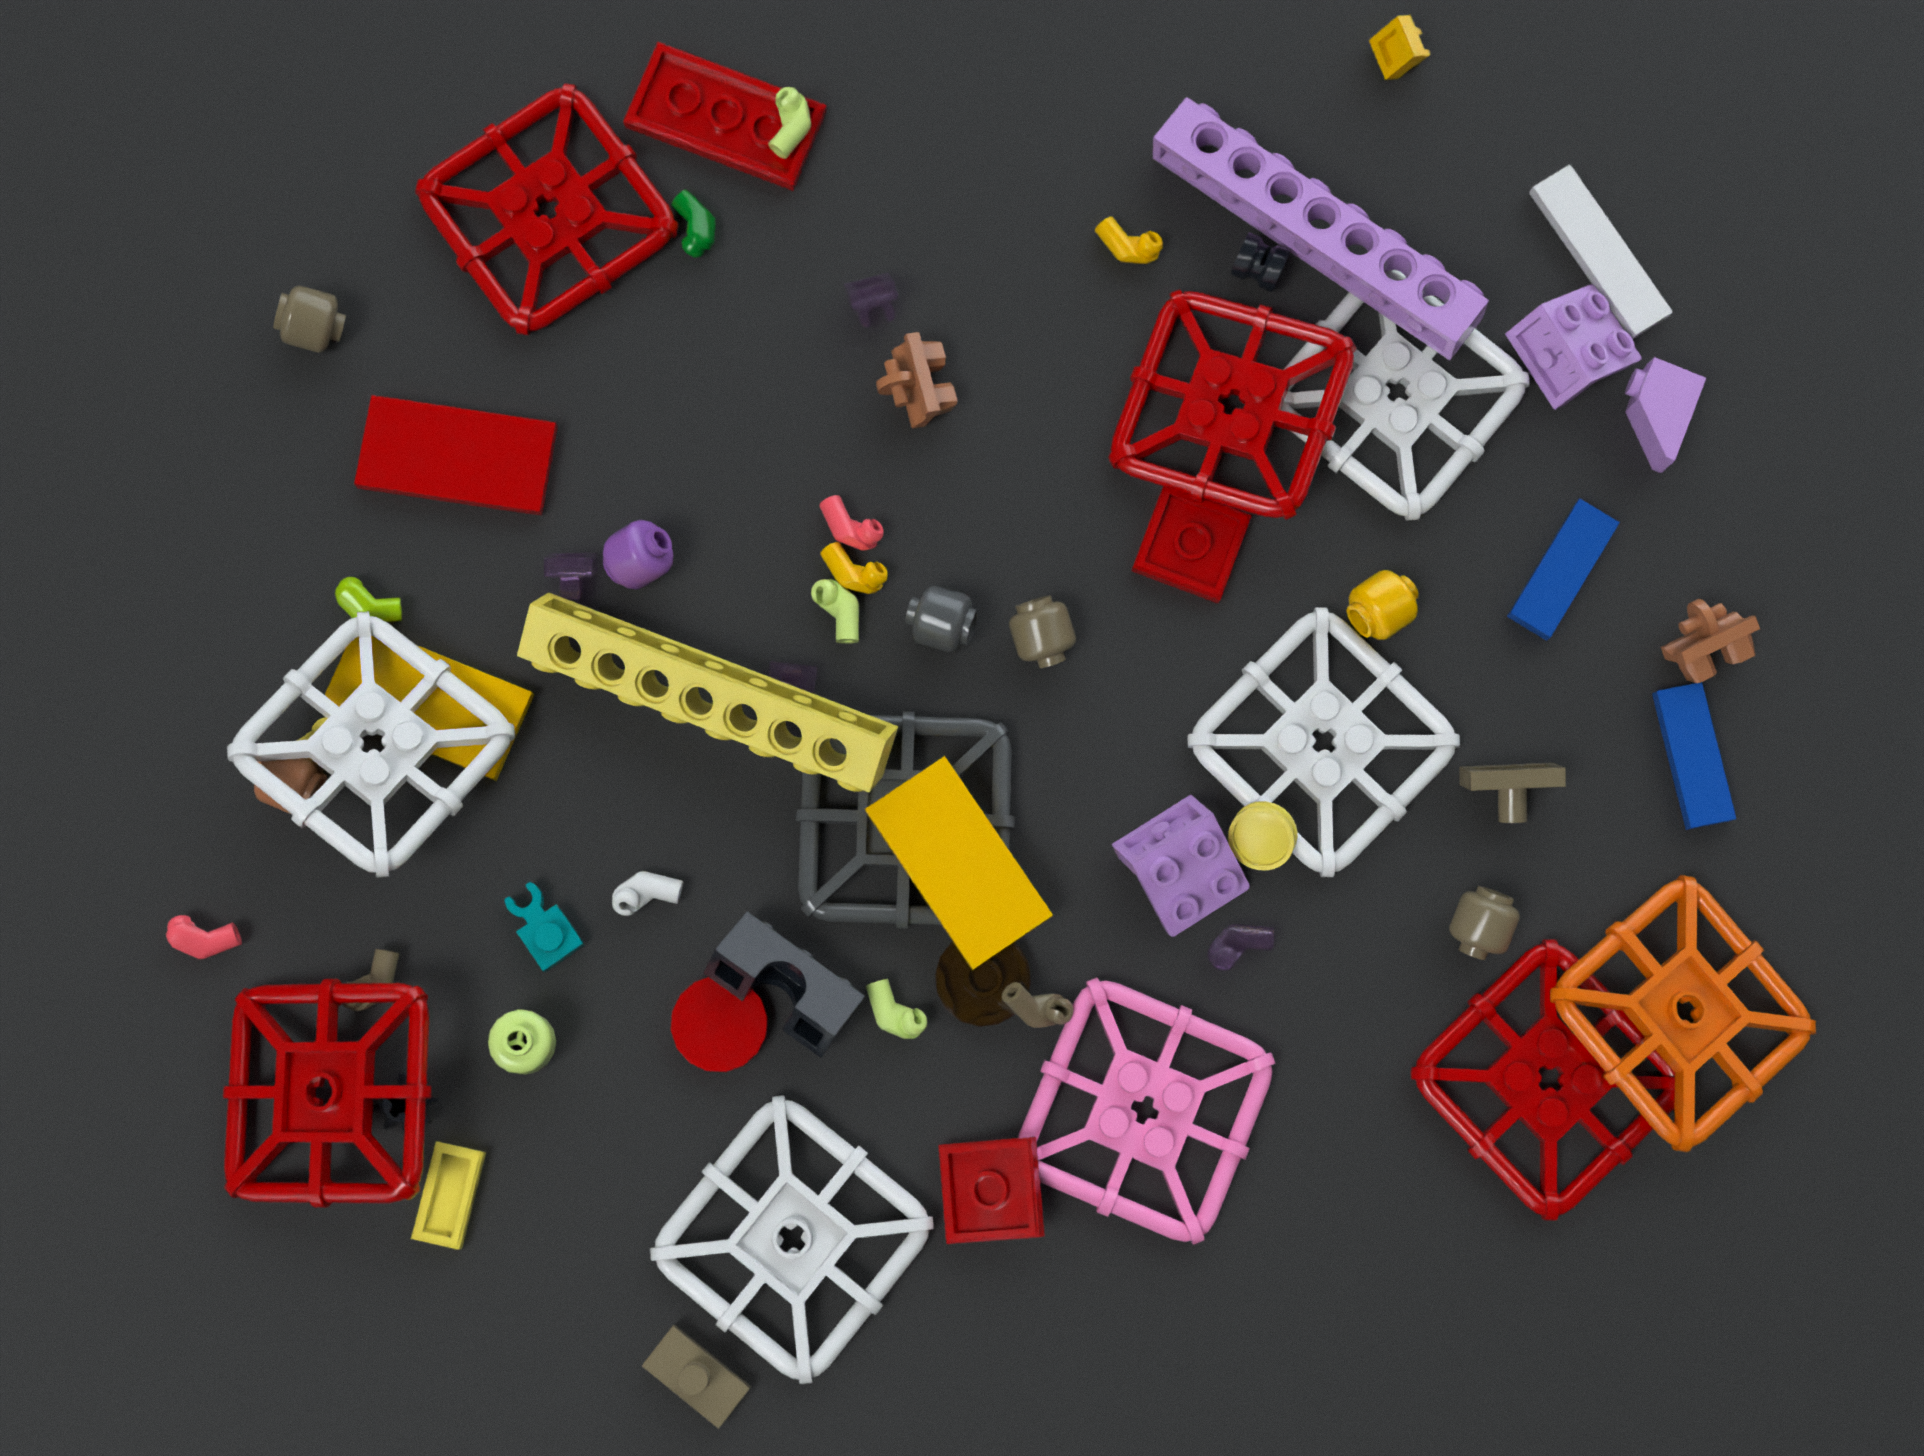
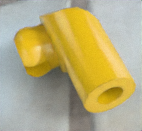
(1126, 248)
(854, 577)

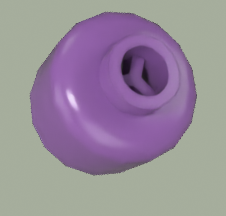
(637, 554)

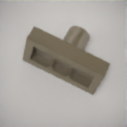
(1512, 784)
(696, 1376)

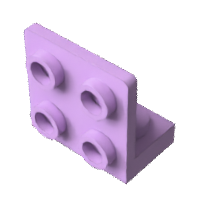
(1572, 344)
(1183, 864)

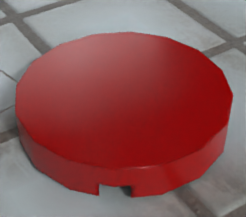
(717, 1027)

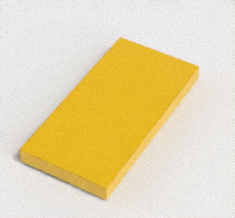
(439, 708)
(958, 863)

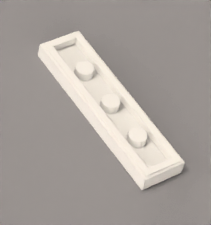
(1600, 251)

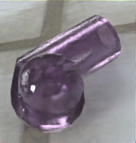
(1235, 941)

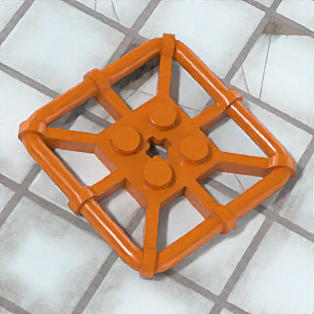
(1653, 1010)

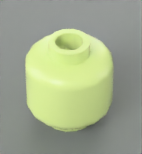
(537, 1050)

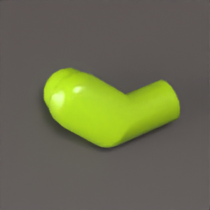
(355, 598)

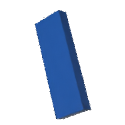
(1563, 569)
(1693, 756)

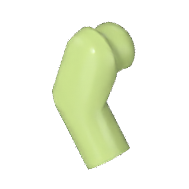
(794, 119)
(841, 605)
(893, 1016)

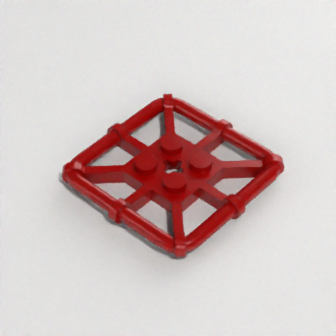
(540, 238)
(1247, 429)
(1516, 1080)
(348, 1114)

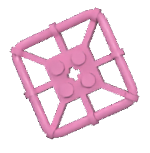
(1174, 1097)

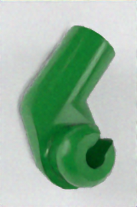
(700, 224)

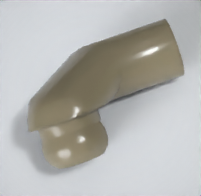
(382, 971)

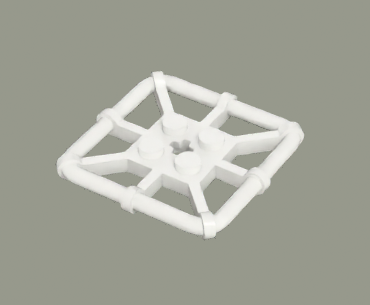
(1404, 421)
(1325, 709)
(373, 774)
(793, 1272)

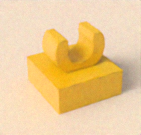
(1398, 47)

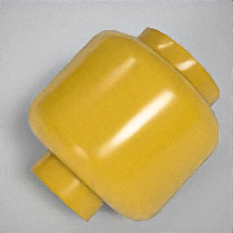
(1383, 605)

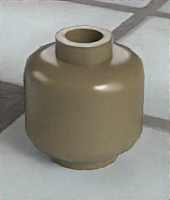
(308, 319)
(1042, 631)
(1484, 922)

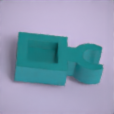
(547, 933)

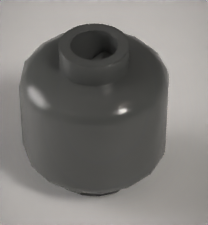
(942, 619)

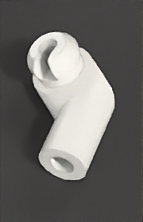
(643, 888)

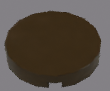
(977, 994)

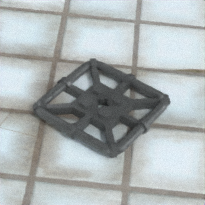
(871, 846)

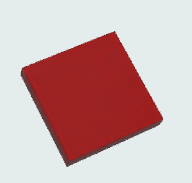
(1191, 544)
(991, 1190)

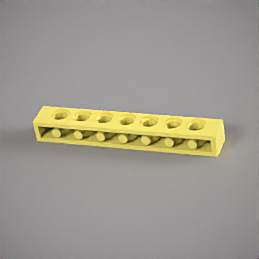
(547, 646)

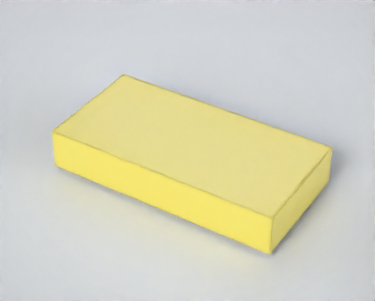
(448, 1195)

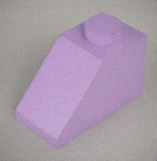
(1662, 408)

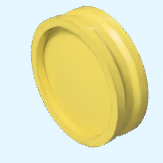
(1262, 835)

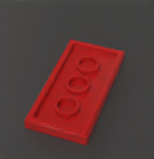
(717, 115)
(456, 455)

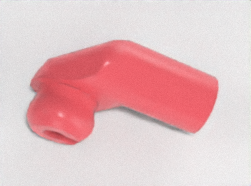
(848, 531)
(189, 939)

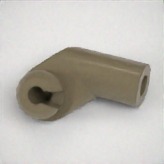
(1037, 1009)

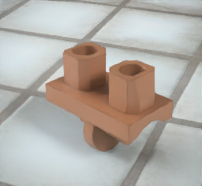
(911, 381)
(1707, 632)

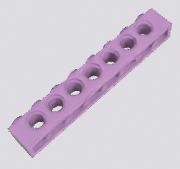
(1324, 249)

